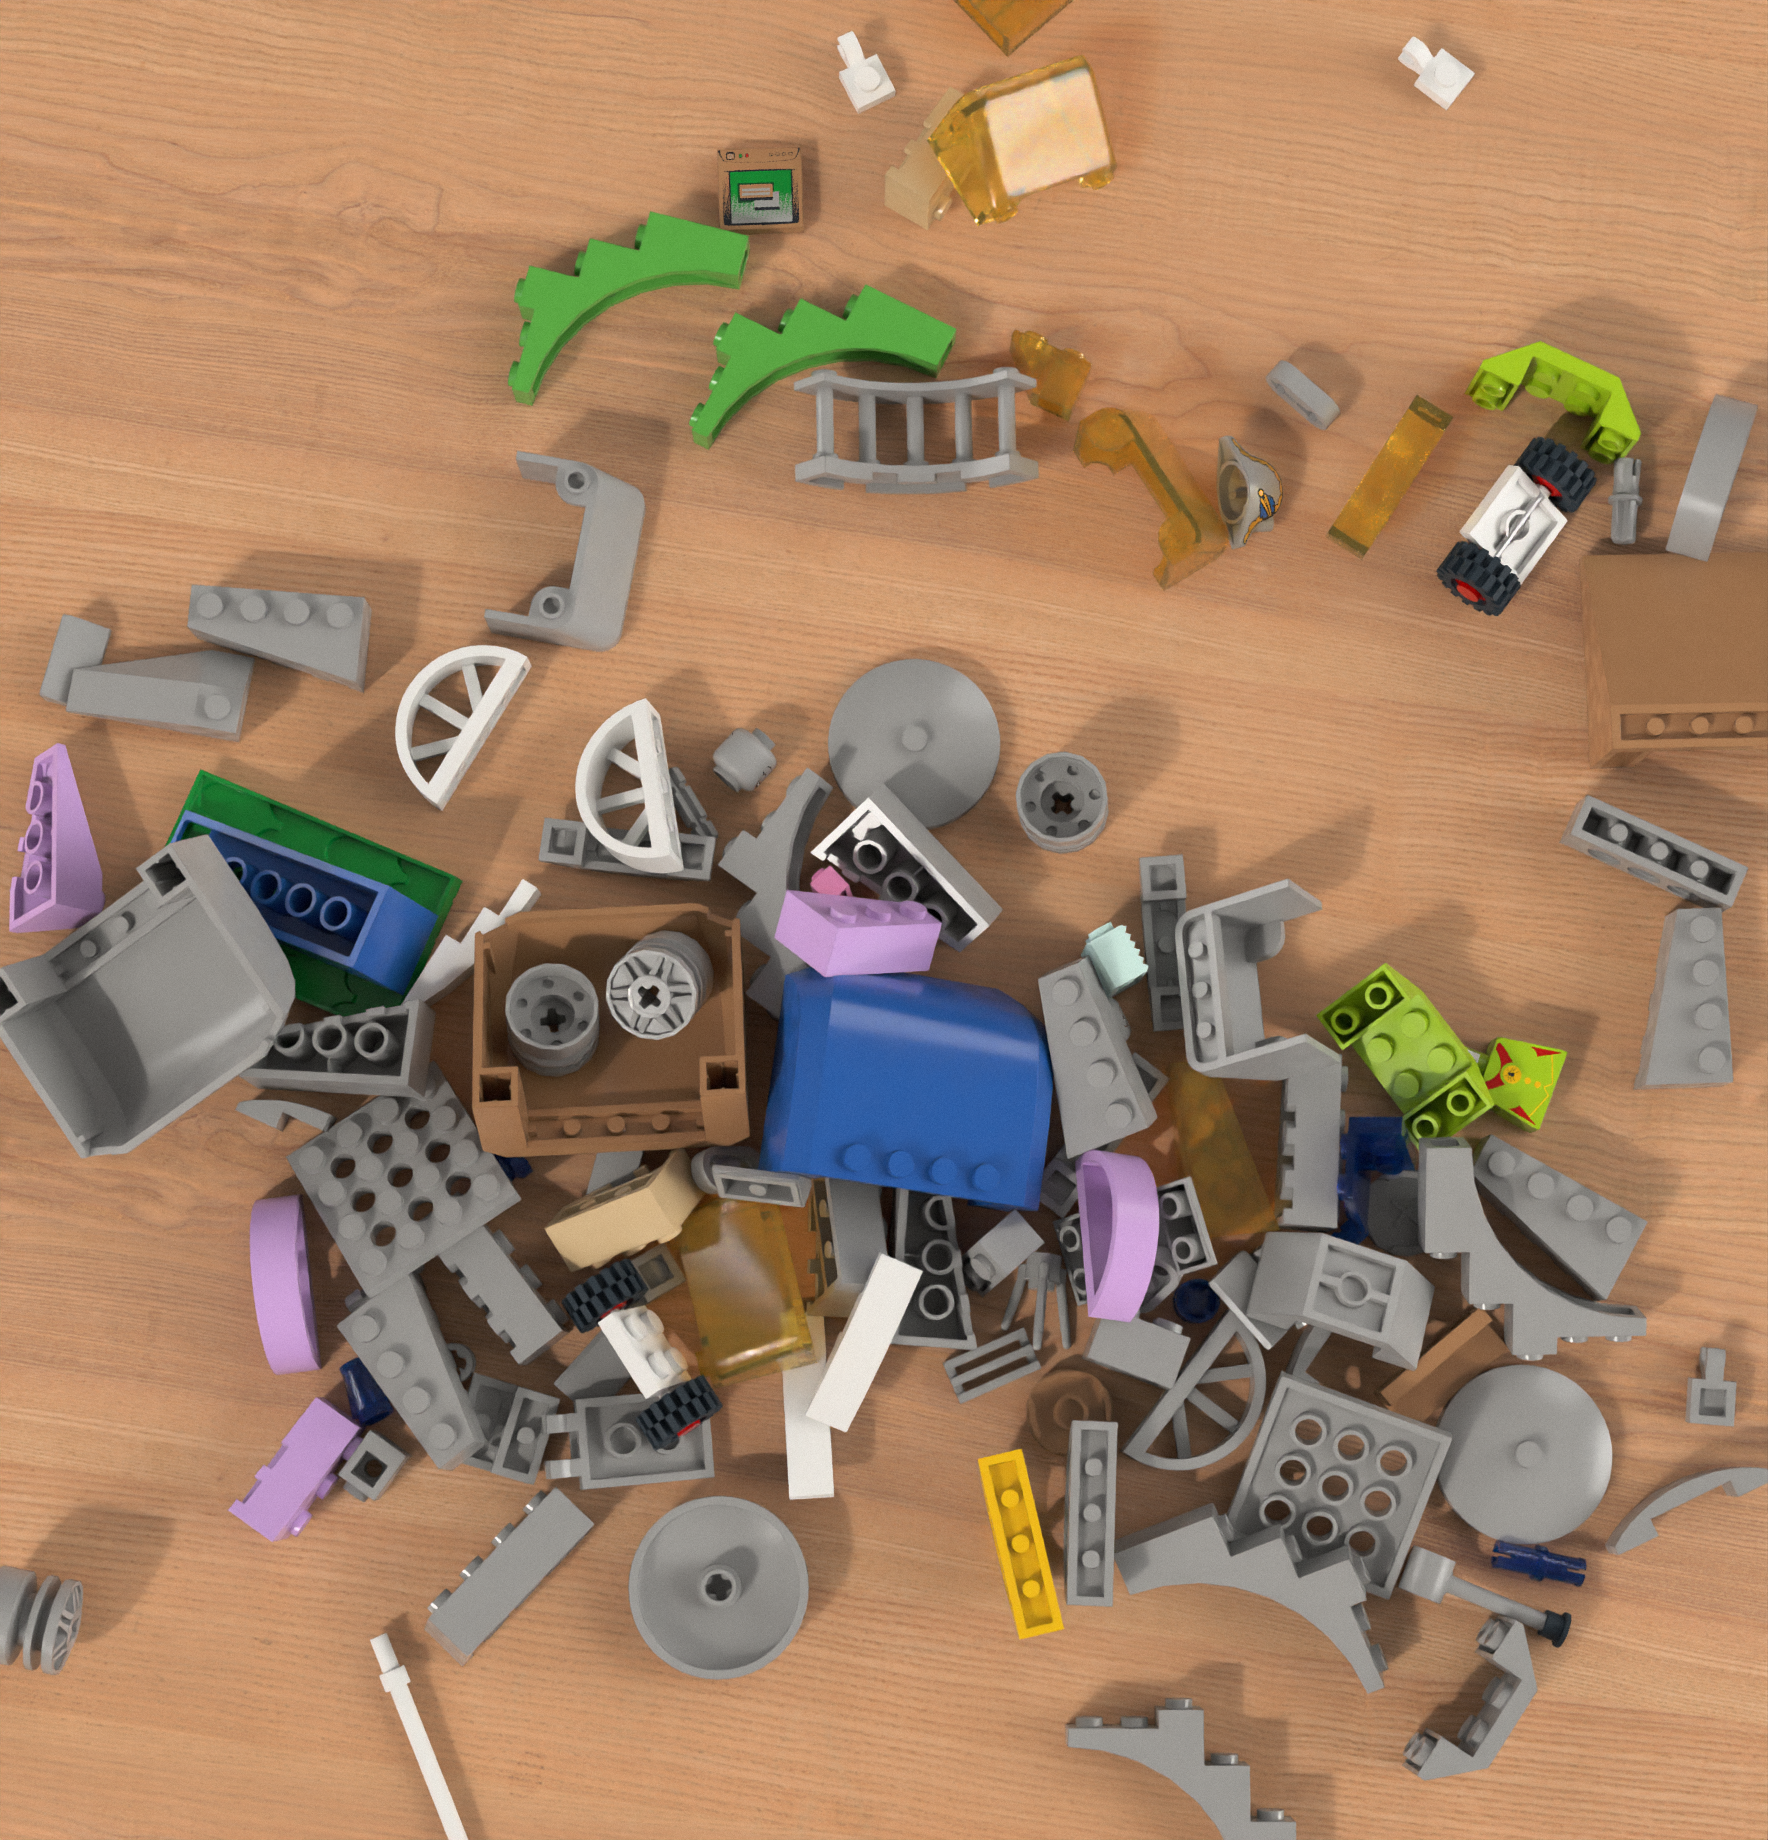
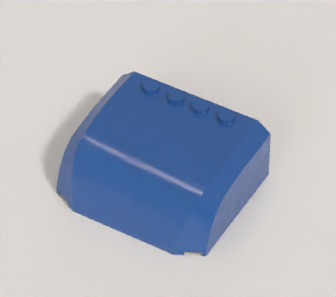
(910, 1087)

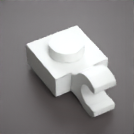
(1440, 76)
(864, 78)

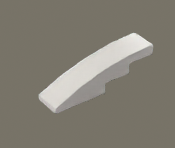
(454, 961)
(863, 1342)
(807, 1438)

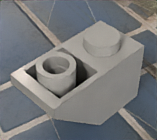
(999, 1253)

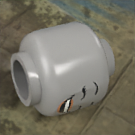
(744, 759)

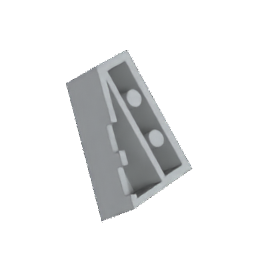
(847, 1242)

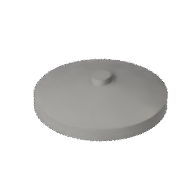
(919, 734)
(1524, 1454)
(718, 1587)

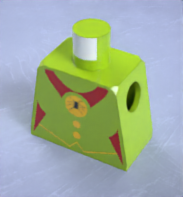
(1520, 1079)

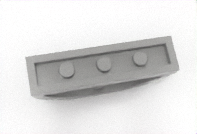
(1711, 477)
(1197, 1372)
(1090, 1513)

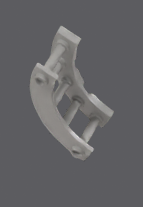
(916, 474)

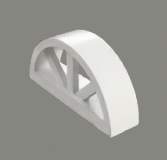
(475, 730)
(659, 817)

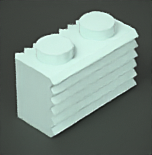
(1114, 958)

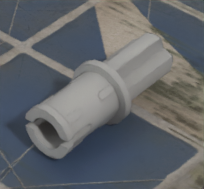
(1625, 500)

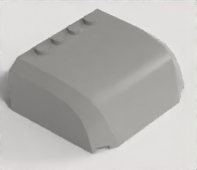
(148, 1002)

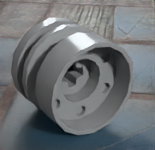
(1063, 778)
(676, 968)
(549, 997)
(38, 1622)

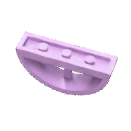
(1116, 1231)
(283, 1285)

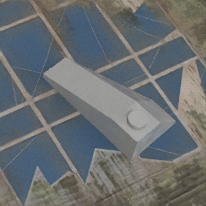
(180, 693)

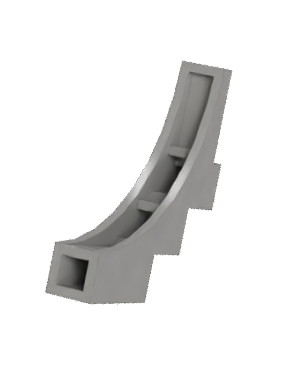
(770, 868)
(1533, 1309)
(1321, 1589)
(1177, 1751)

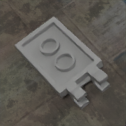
(614, 1452)

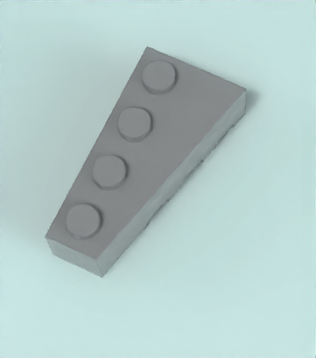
(290, 629)
(905, 862)
(1689, 1013)
(353, 1054)
(1091, 1062)
(1310, 1150)
(1568, 1221)
(926, 1239)
(506, 1292)
(409, 1359)
(507, 1575)

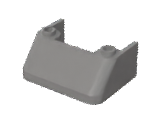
(595, 605)
(1221, 990)

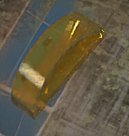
(1389, 477)

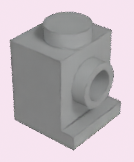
(373, 1447)

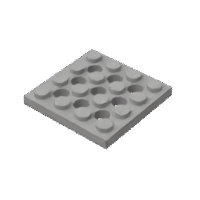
(394, 1207)
(1339, 1416)

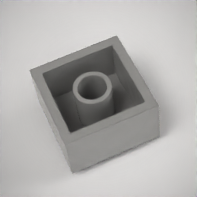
(1139, 1349)

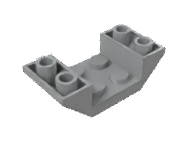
(1180, 1230)
(1344, 1292)
(1506, 1647)

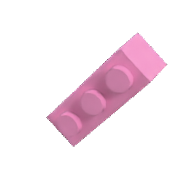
(830, 882)

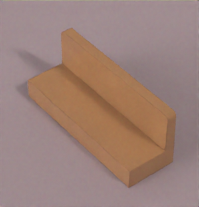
(1443, 1367)

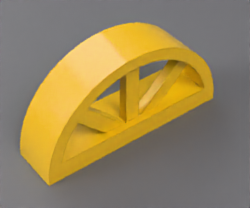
(1019, 1544)

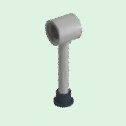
(1432, 1577)

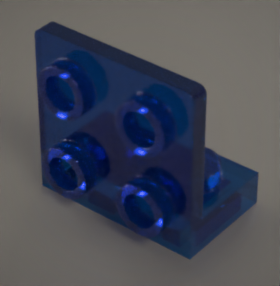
(1370, 1146)

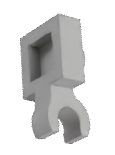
(1710, 1397)

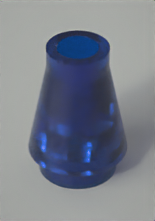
(364, 1394)

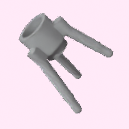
(1042, 1272)

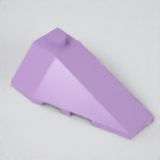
(60, 865)

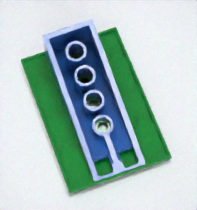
(340, 906)

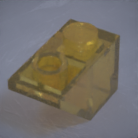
(1058, 372)

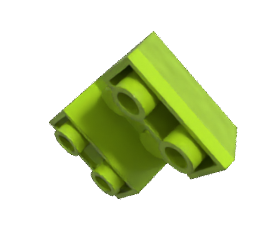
(1568, 380)
(1410, 1053)

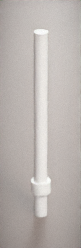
(395, 1680)

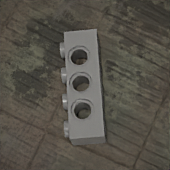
(1653, 854)

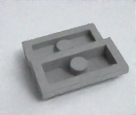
(511, 1427)

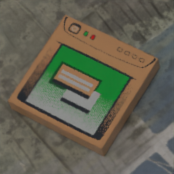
(760, 190)

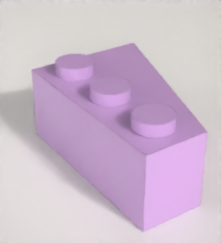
(857, 933)
(300, 1471)

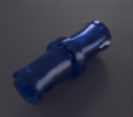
(1538, 1563)

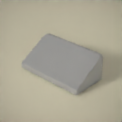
(75, 646)
(761, 1186)
(1234, 1285)
(594, 1372)

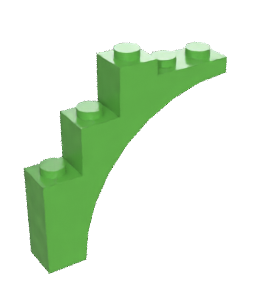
(667, 255)
(757, 357)

